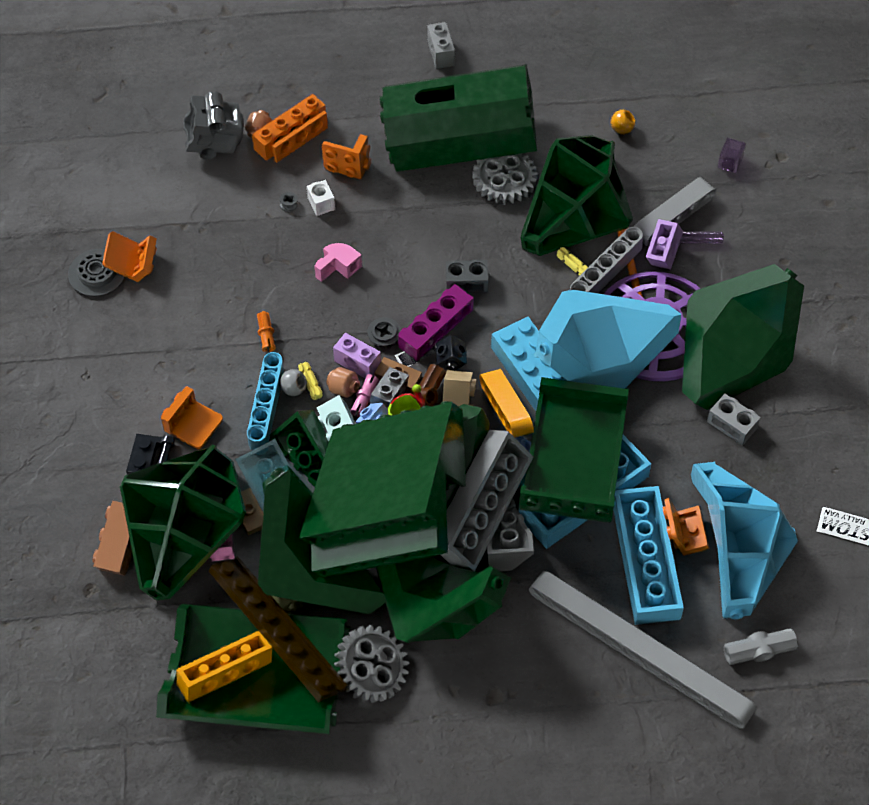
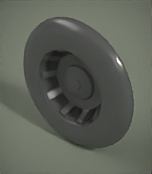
(90, 265)

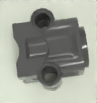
(213, 125)

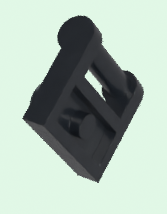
(145, 449)

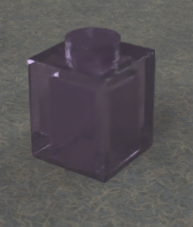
(731, 155)

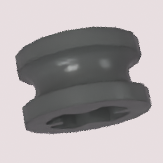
(287, 206)

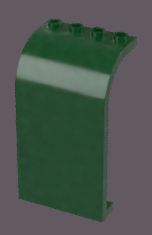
(575, 450)

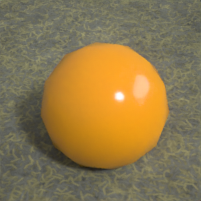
(623, 122)

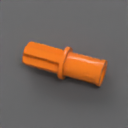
(266, 331)

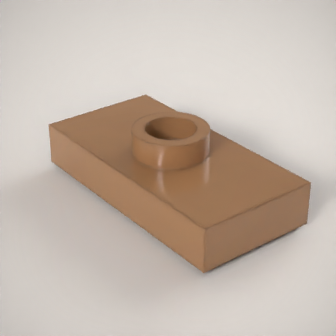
(414, 375)
(254, 516)

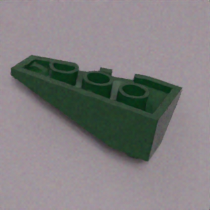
(303, 443)

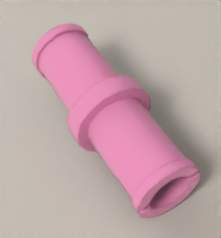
(363, 394)

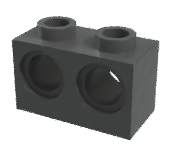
(466, 275)

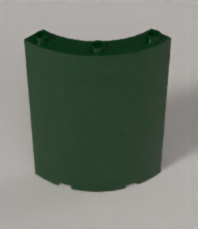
(262, 698)

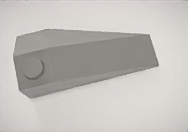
(511, 541)

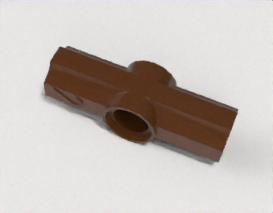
(431, 383)

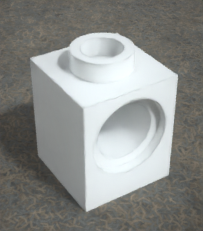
(320, 197)

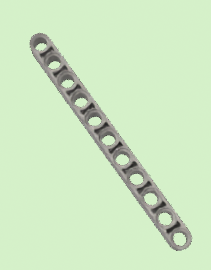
(643, 650)

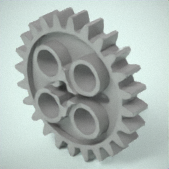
(505, 177)
(374, 644)

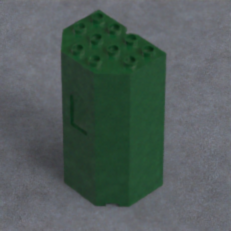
(459, 118)

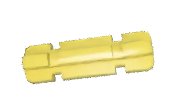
(571, 260)
(312, 383)

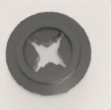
(380, 325)

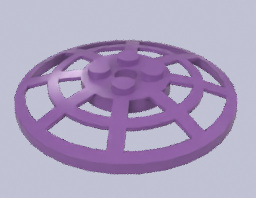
(652, 374)

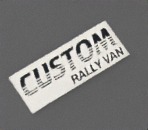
(844, 525)

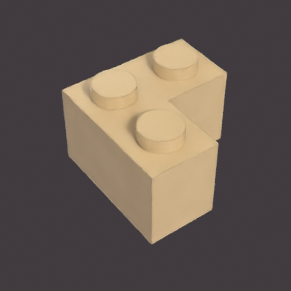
(459, 387)

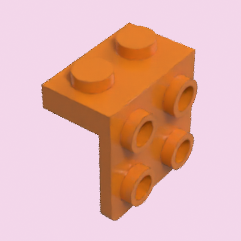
(347, 160)
(128, 256)
(190, 419)
(686, 528)

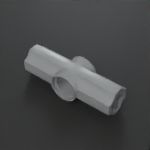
(760, 646)

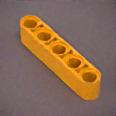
(506, 403)

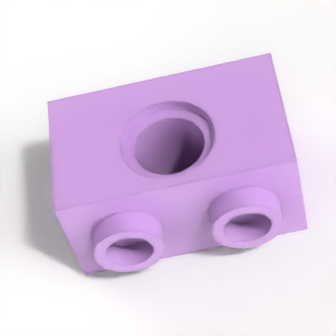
(664, 244)
(356, 355)

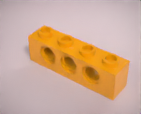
(224, 666)

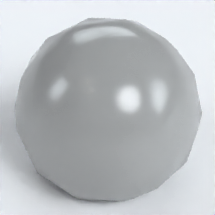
(293, 382)

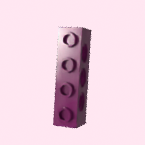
(418, 345)

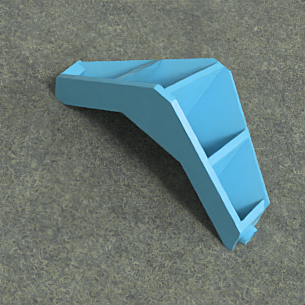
(604, 337)
(749, 536)

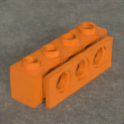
(265, 138)

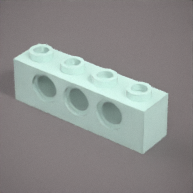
(333, 412)

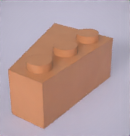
(115, 545)

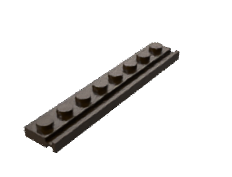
(278, 629)

